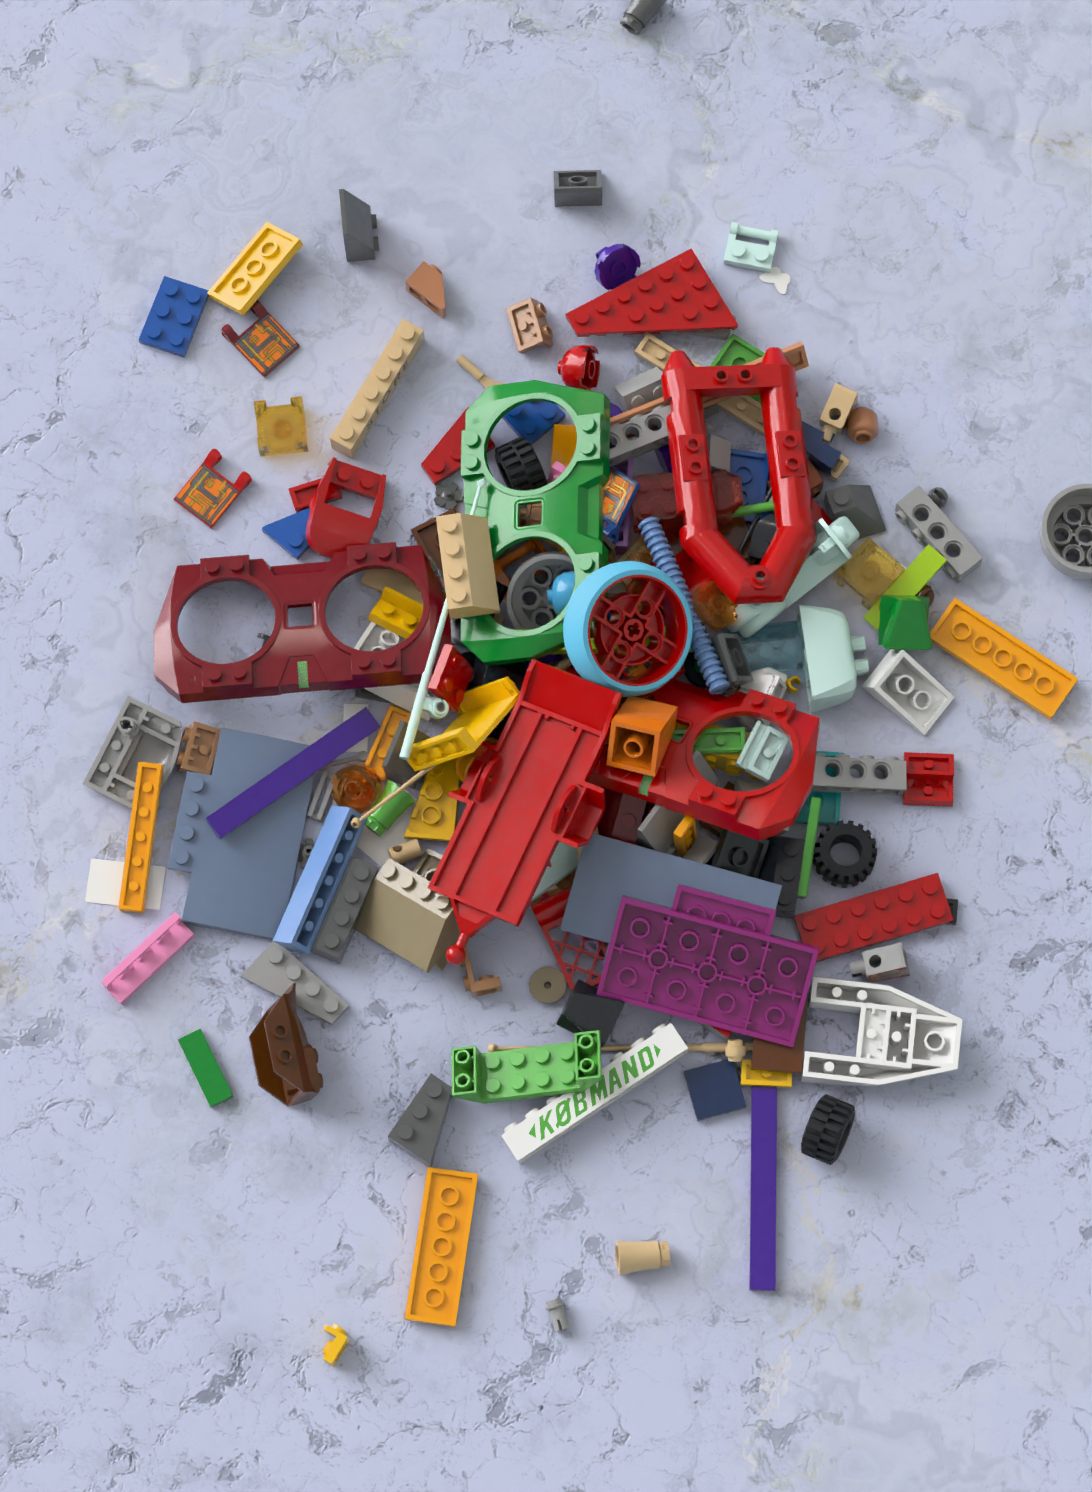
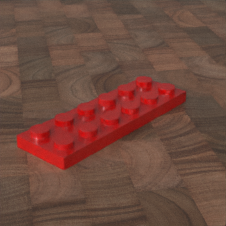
(875, 917)

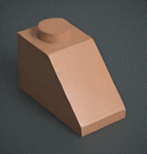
(428, 288)

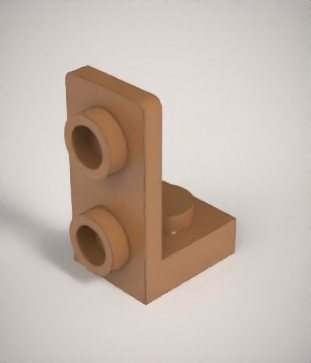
(486, 985)

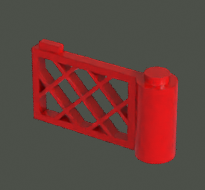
(549, 916)

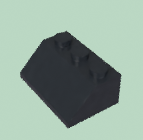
(783, 867)

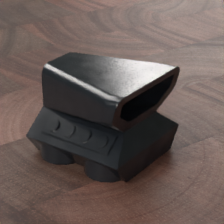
(589, 1012)

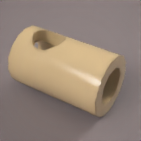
(405, 851)

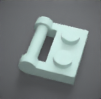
(749, 254)

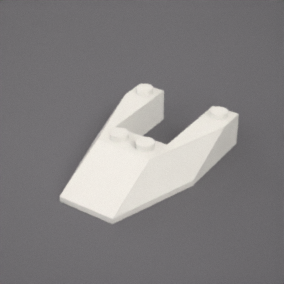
(895, 1040)

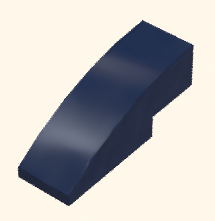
(819, 453)

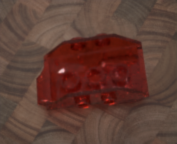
(658, 500)

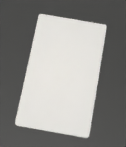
(376, 846)
(106, 882)

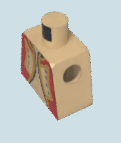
(839, 404)

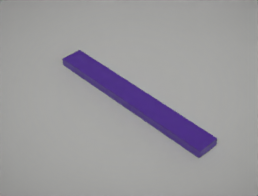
(292, 773)
(763, 1188)

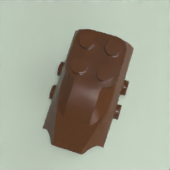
(282, 1054)

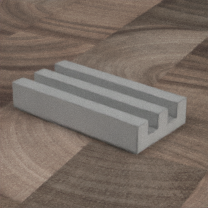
(325, 775)

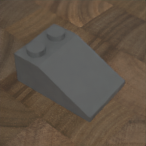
(358, 228)

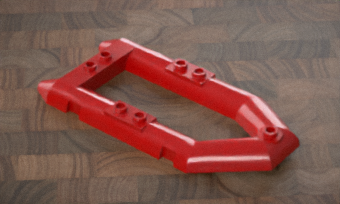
(788, 469)

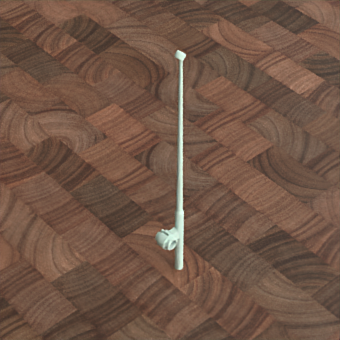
(421, 702)

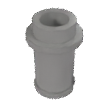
(130, 732)
(557, 1314)

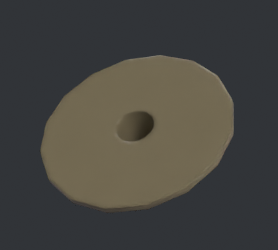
(547, 985)

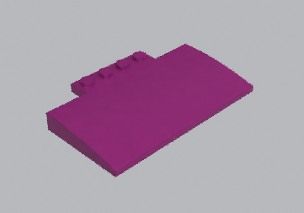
(709, 964)

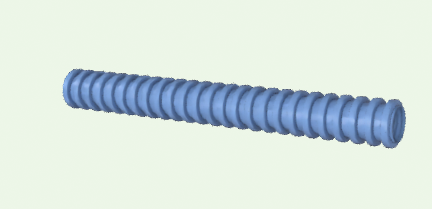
(700, 644)

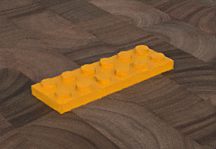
(1002, 658)
(441, 1247)

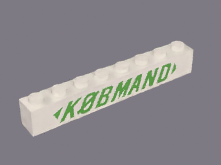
(572, 1109)

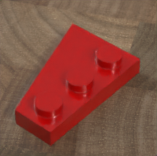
(446, 455)

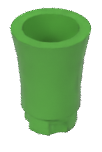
(387, 814)

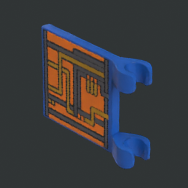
(617, 499)

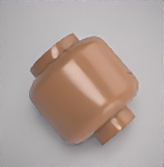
(862, 425)

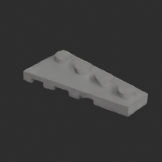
(278, 969)

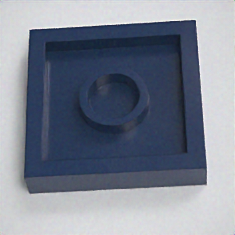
(714, 1089)

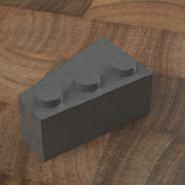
(423, 1120)

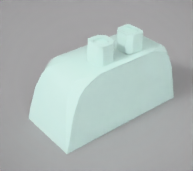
(829, 656)

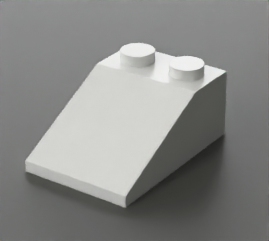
(908, 690)

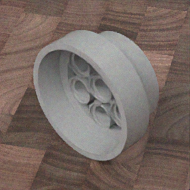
(1078, 502)
(523, 580)

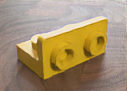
(396, 613)

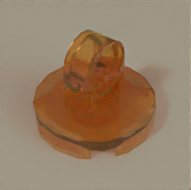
(714, 606)

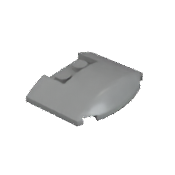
(118, 758)

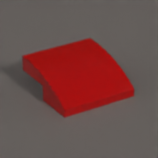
(929, 779)

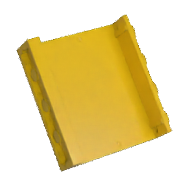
(477, 718)

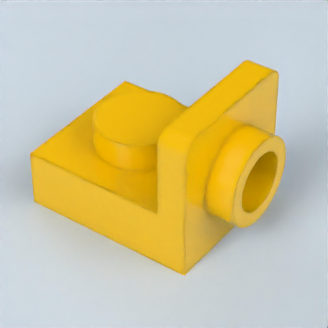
(334, 1348)

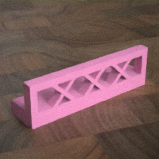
(147, 958)

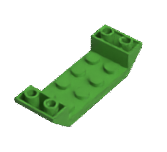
(527, 1071)

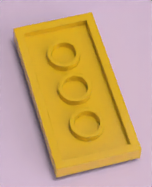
(255, 268)

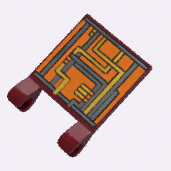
(263, 343)

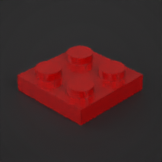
(451, 677)

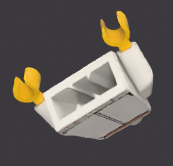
(769, 682)

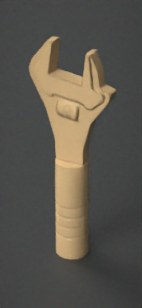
(476, 373)

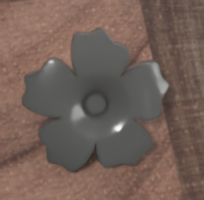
(448, 496)

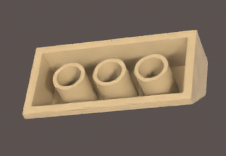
(467, 565)

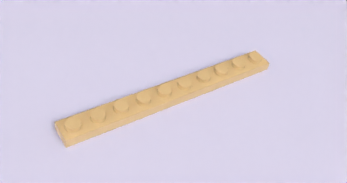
(740, 407)

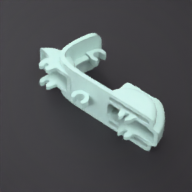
(824, 558)

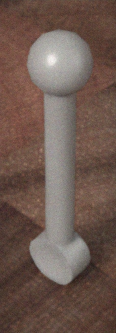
(362, 757)

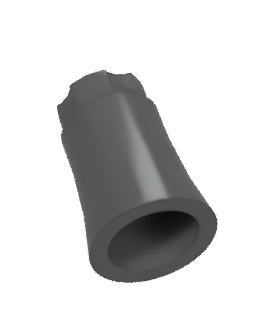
(639, 14)

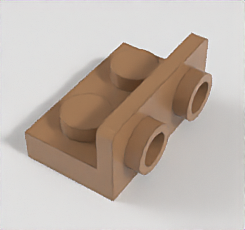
(529, 325)
(198, 748)

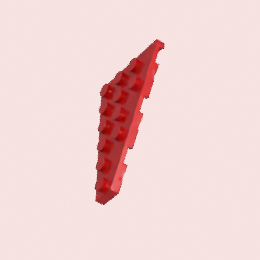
(663, 299)

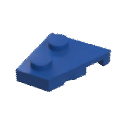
(290, 533)

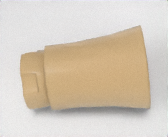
(641, 1255)

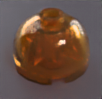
(356, 787)

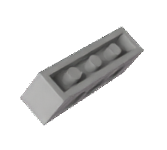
(647, 439)
(920, 503)
(892, 768)

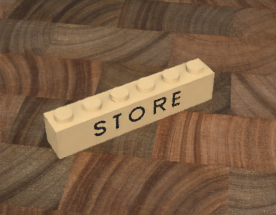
(377, 389)

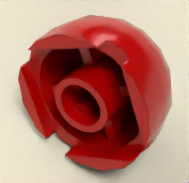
(580, 368)

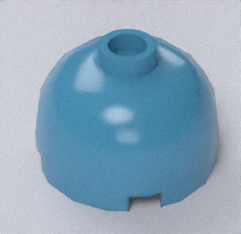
(561, 591)

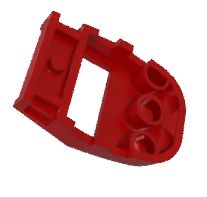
(334, 528)

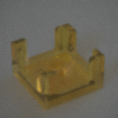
(281, 427)
(869, 572)

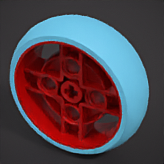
(650, 589)

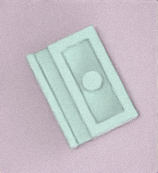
(762, 751)

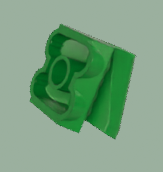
(904, 622)

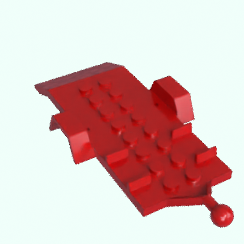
(520, 815)

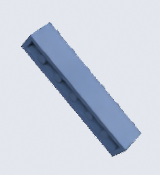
(319, 880)

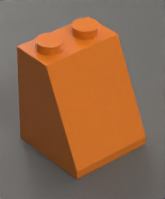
(641, 735)

